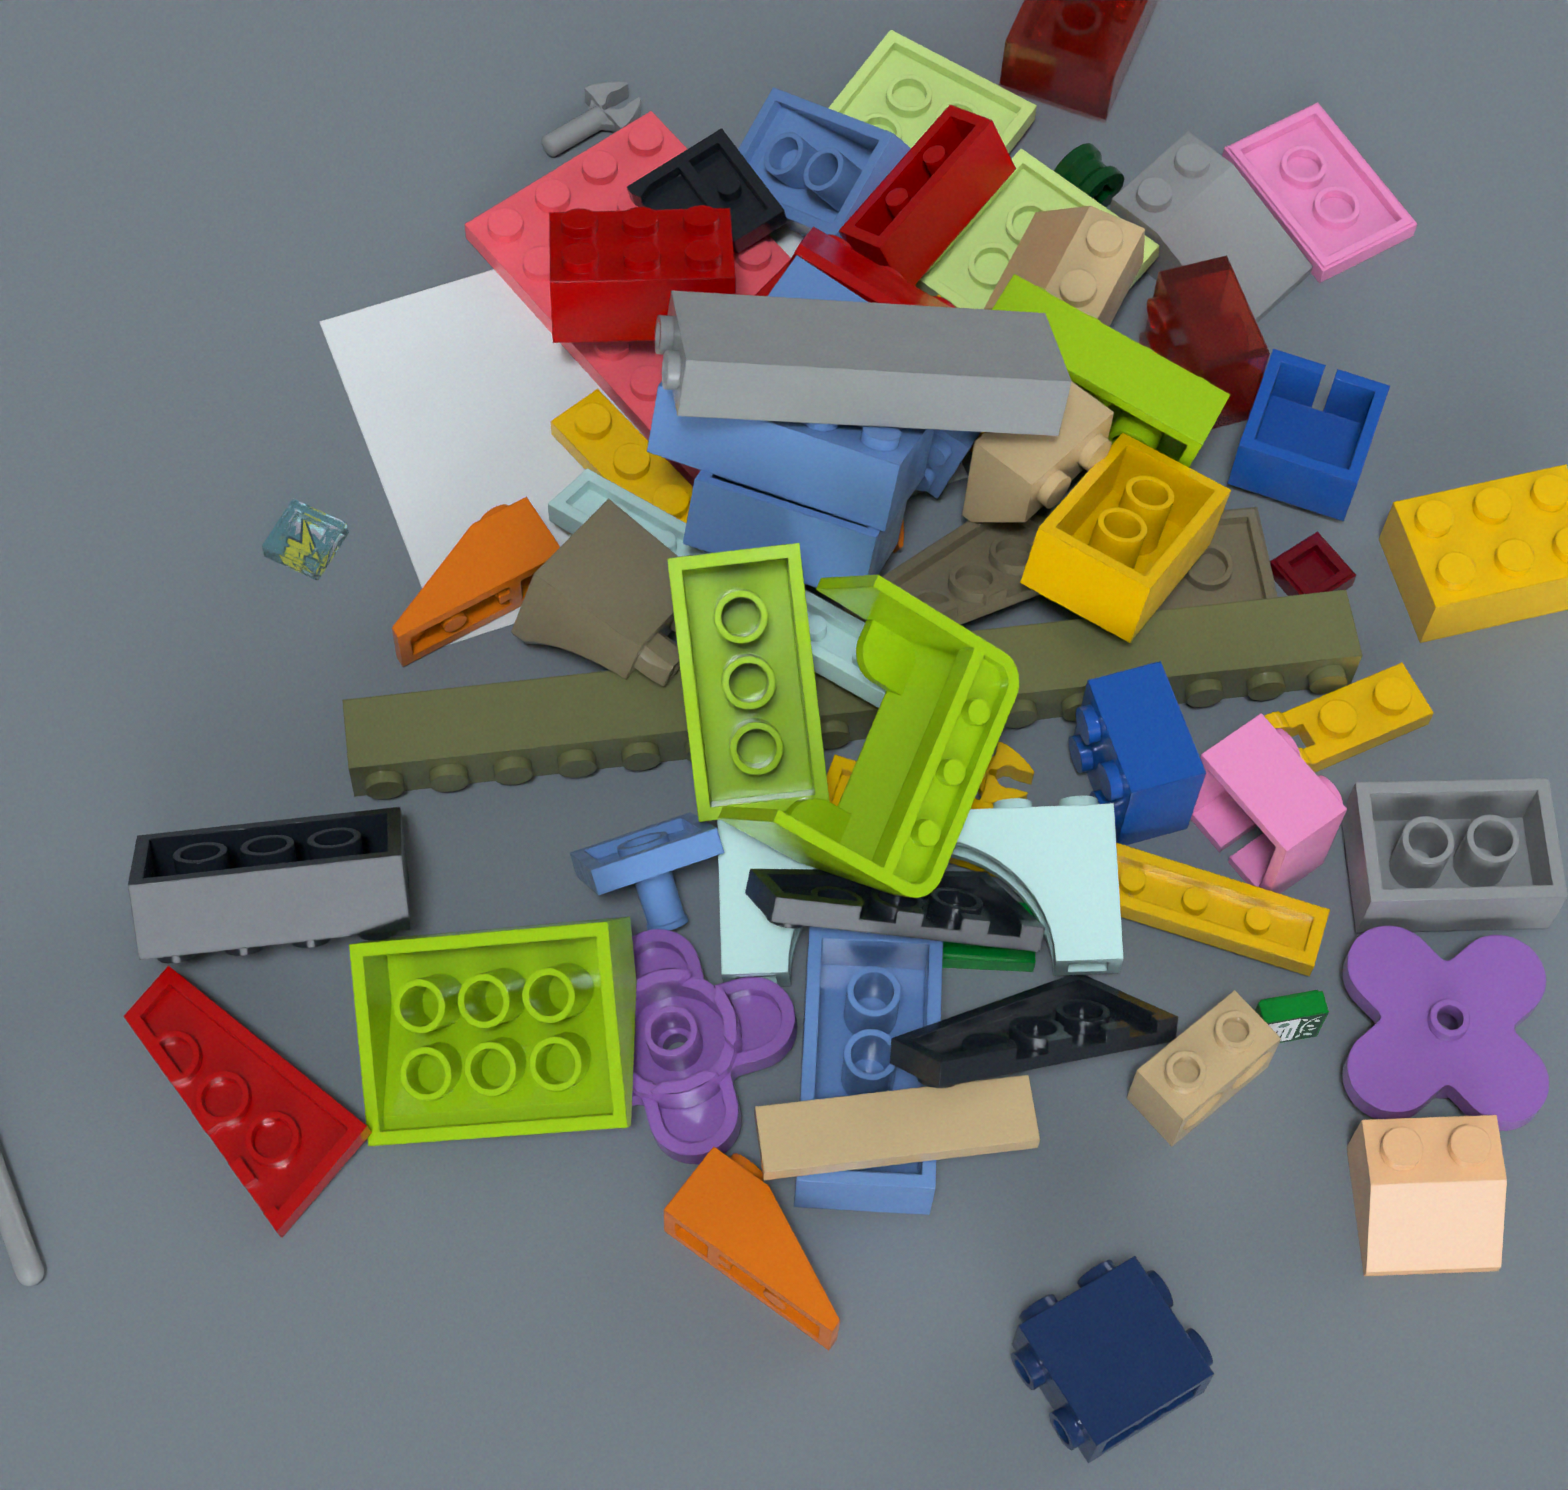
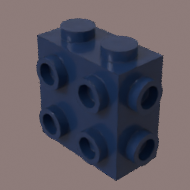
(1110, 1356)

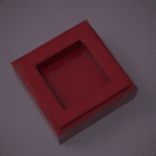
(1311, 568)

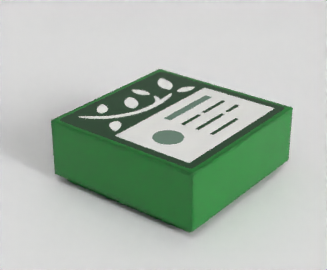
(1294, 1015)

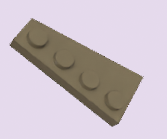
(970, 569)

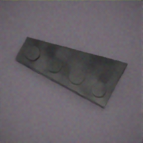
(961, 909)
(1030, 1031)

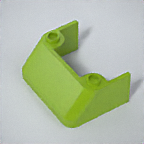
(921, 755)

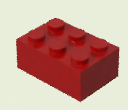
(620, 266)

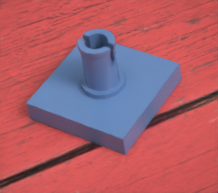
(648, 861)

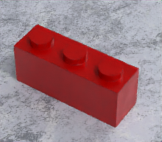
(931, 194)

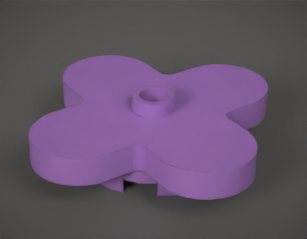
(725, 1035)
(1413, 1058)

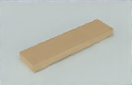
(896, 1127)

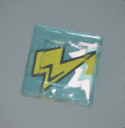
(305, 539)

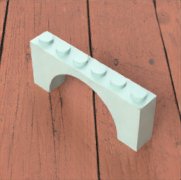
(1049, 855)

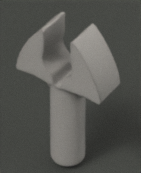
(598, 117)

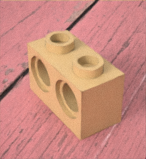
(1203, 1068)

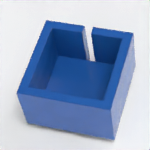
(1305, 452)
(1138, 752)

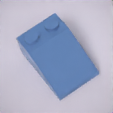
(818, 160)

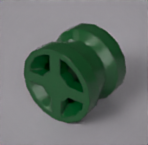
(1088, 173)

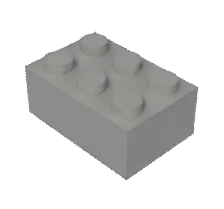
(1454, 854)

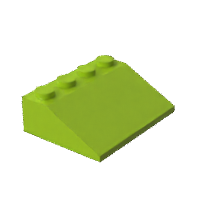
(496, 1031)

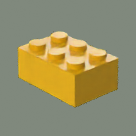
(1125, 537)
(1481, 553)

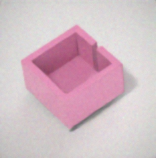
(1264, 783)

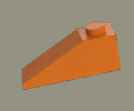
(476, 581)
(741, 1231)

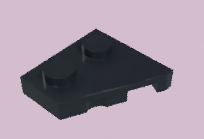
(717, 177)

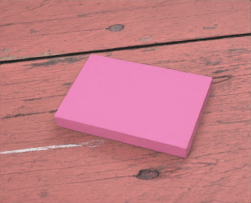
(1321, 191)

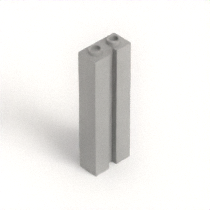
(861, 364)

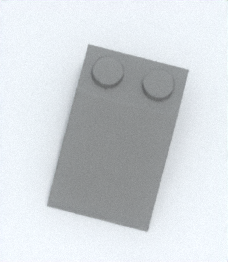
(1205, 210)

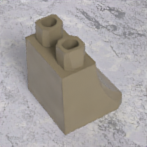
(606, 598)

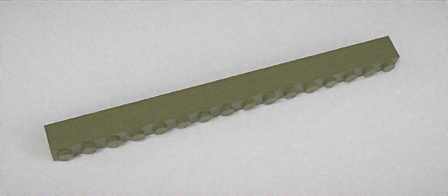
(634, 723)

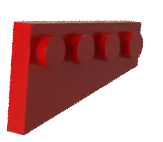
(255, 1106)

